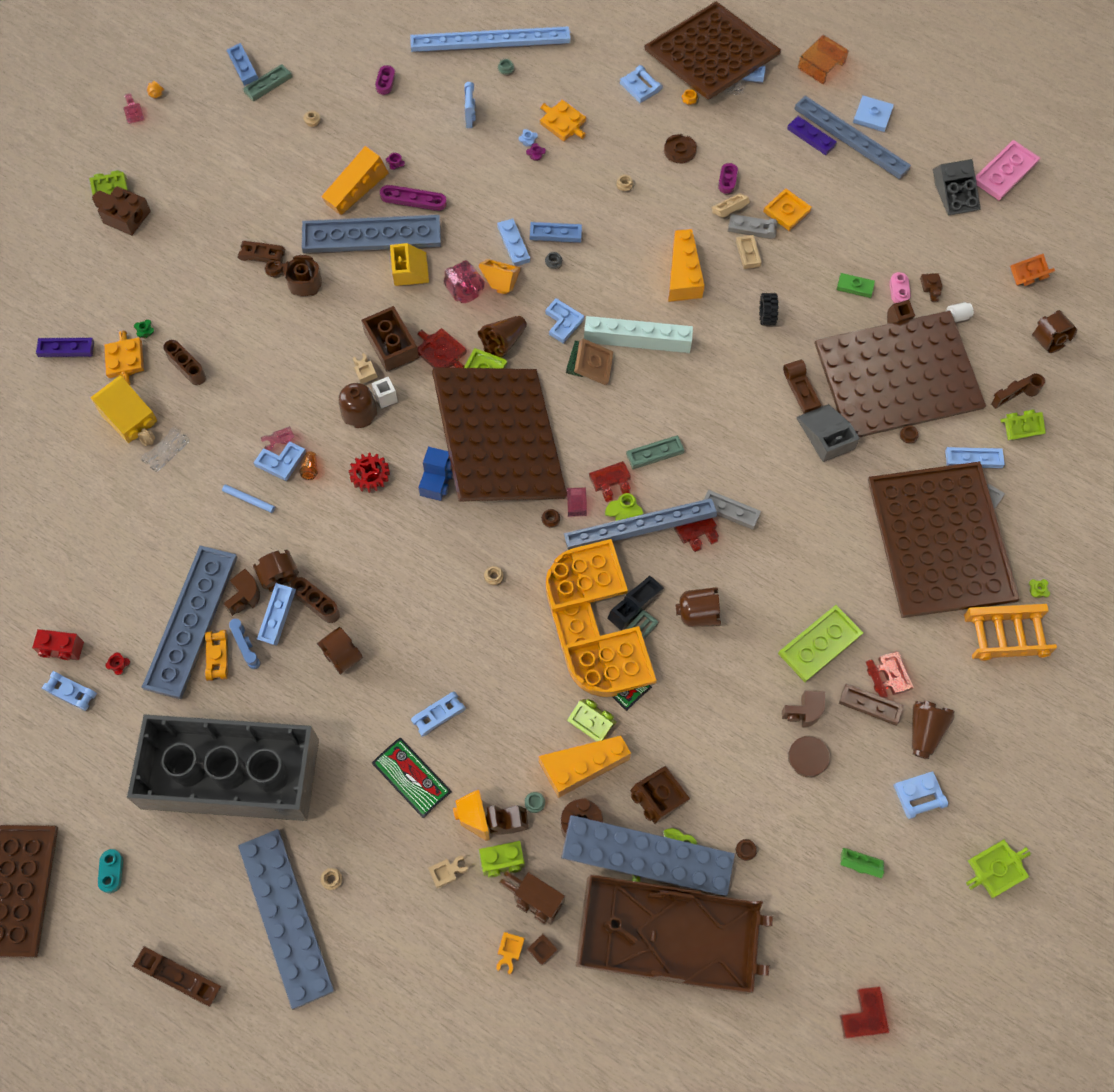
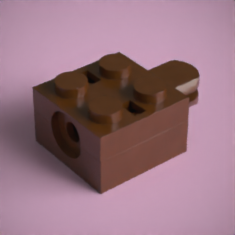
(121, 209)
(535, 896)

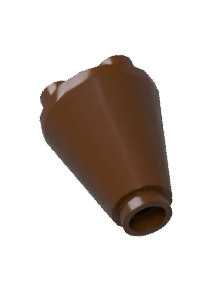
(501, 335)
(928, 727)

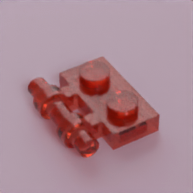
(895, 674)

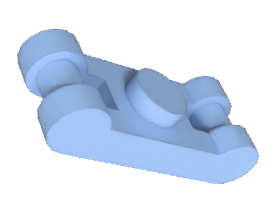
(69, 691)
(438, 713)

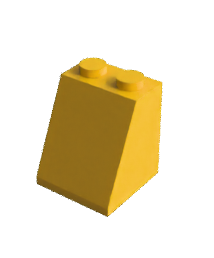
(123, 409)

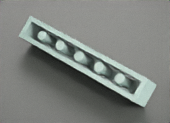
(638, 334)

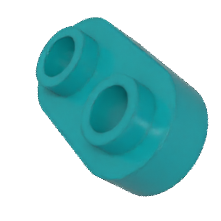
(110, 870)

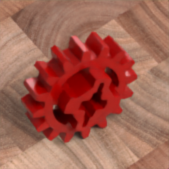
(370, 475)

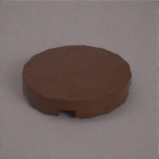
(680, 148)
(808, 756)

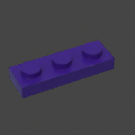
(811, 135)
(65, 347)

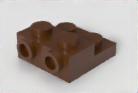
(659, 795)

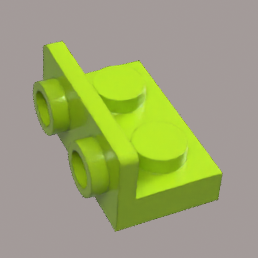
(108, 182)
(1024, 425)
(591, 719)
(502, 858)

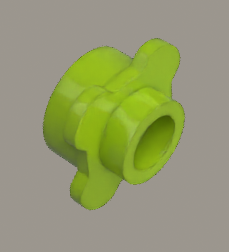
(1037, 593)

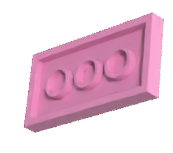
(1006, 170)

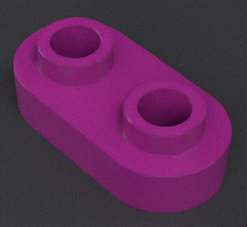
(385, 79)
(728, 178)

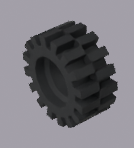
(768, 308)

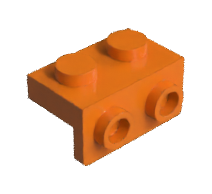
(1029, 269)

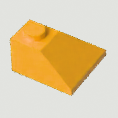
(500, 275)
(472, 815)

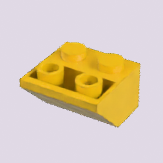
(408, 265)

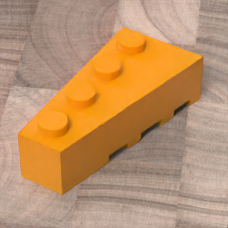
(355, 181)
(686, 273)
(583, 763)

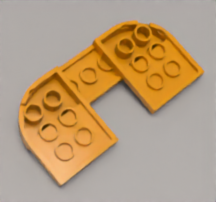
(595, 662)

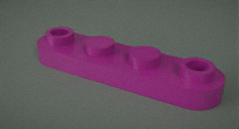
(413, 197)

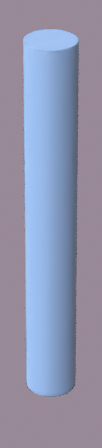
(247, 498)

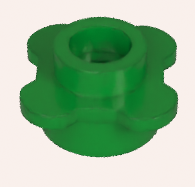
(147, 331)

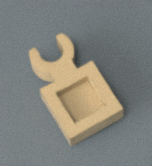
(364, 369)
(444, 872)

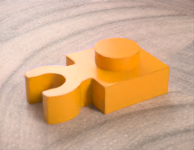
(510, 949)

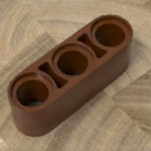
(190, 366)
(319, 607)

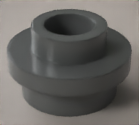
(553, 256)

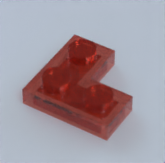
(870, 1020)

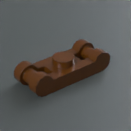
(260, 252)

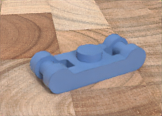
(244, 643)

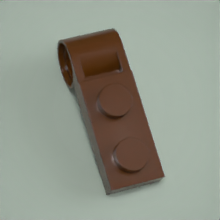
(800, 385)
(1030, 386)

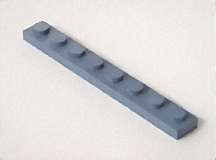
(852, 137)
(642, 524)

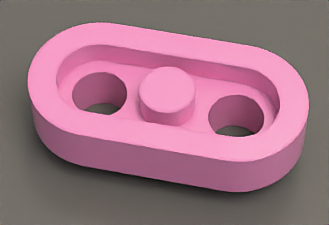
(899, 284)

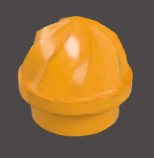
(154, 90)

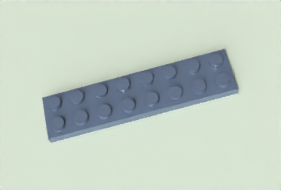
(370, 233)
(189, 622)
(648, 855)
(286, 919)

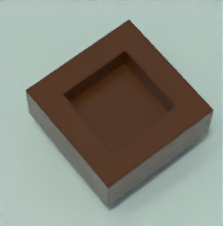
(542, 949)

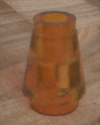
(309, 466)

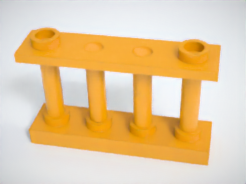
(1016, 614)

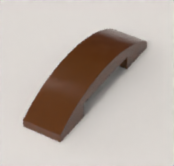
(176, 976)

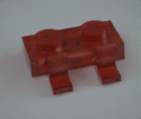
(610, 476)
(691, 532)

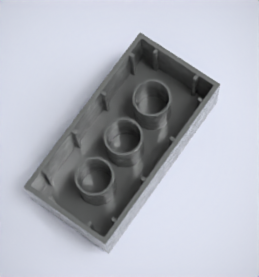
(224, 767)

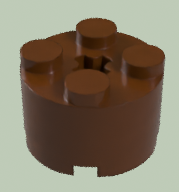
(302, 275)
(1054, 331)
(276, 569)
(340, 650)
(581, 808)

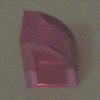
(576, 502)

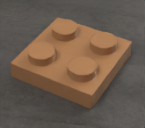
(593, 361)

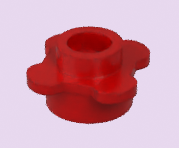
(111, 664)

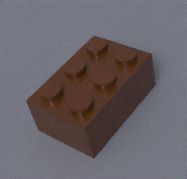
(390, 338)

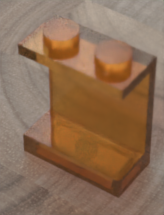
(822, 58)

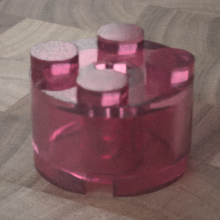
(463, 282)

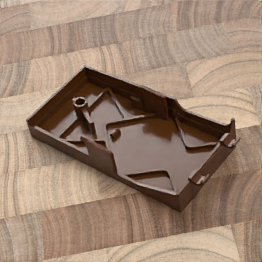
(670, 935)

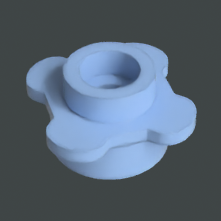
(528, 137)

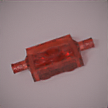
(441, 349)

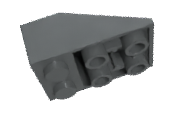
(957, 186)
(828, 432)

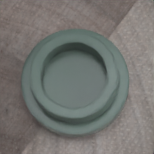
(506, 66)
(534, 802)

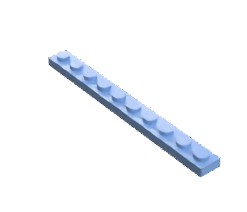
(489, 39)

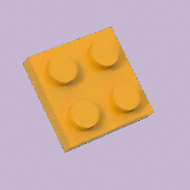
(787, 209)

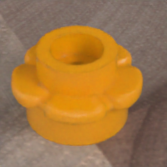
(689, 96)

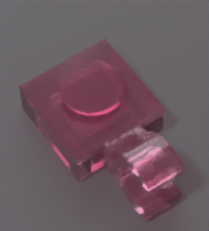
(133, 111)
(281, 436)

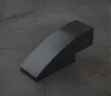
(635, 602)

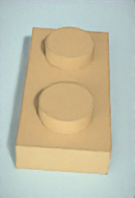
(730, 205)
(748, 251)

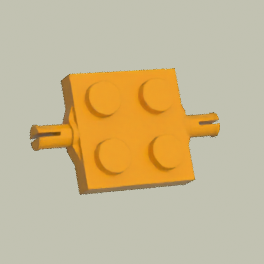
(563, 120)
(124, 357)

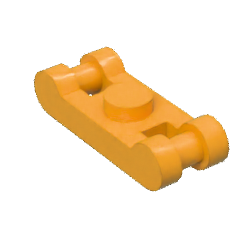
(216, 655)

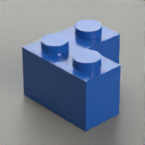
(436, 474)

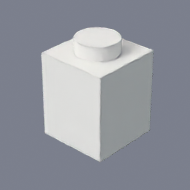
(384, 392)

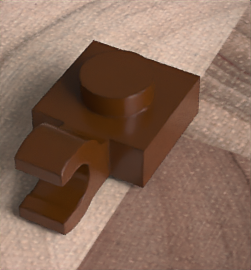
(932, 284)

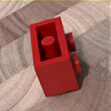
(58, 645)

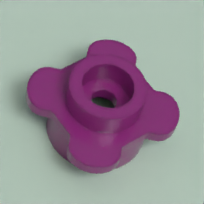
(535, 152)
(395, 161)

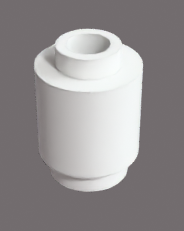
(961, 311)

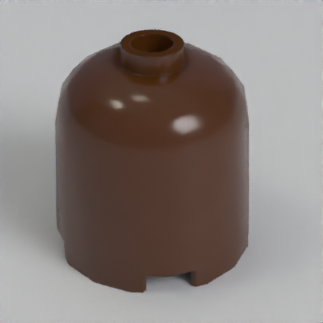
(357, 405)
(699, 607)

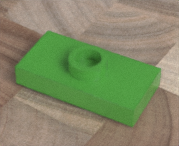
(855, 285)
(862, 863)

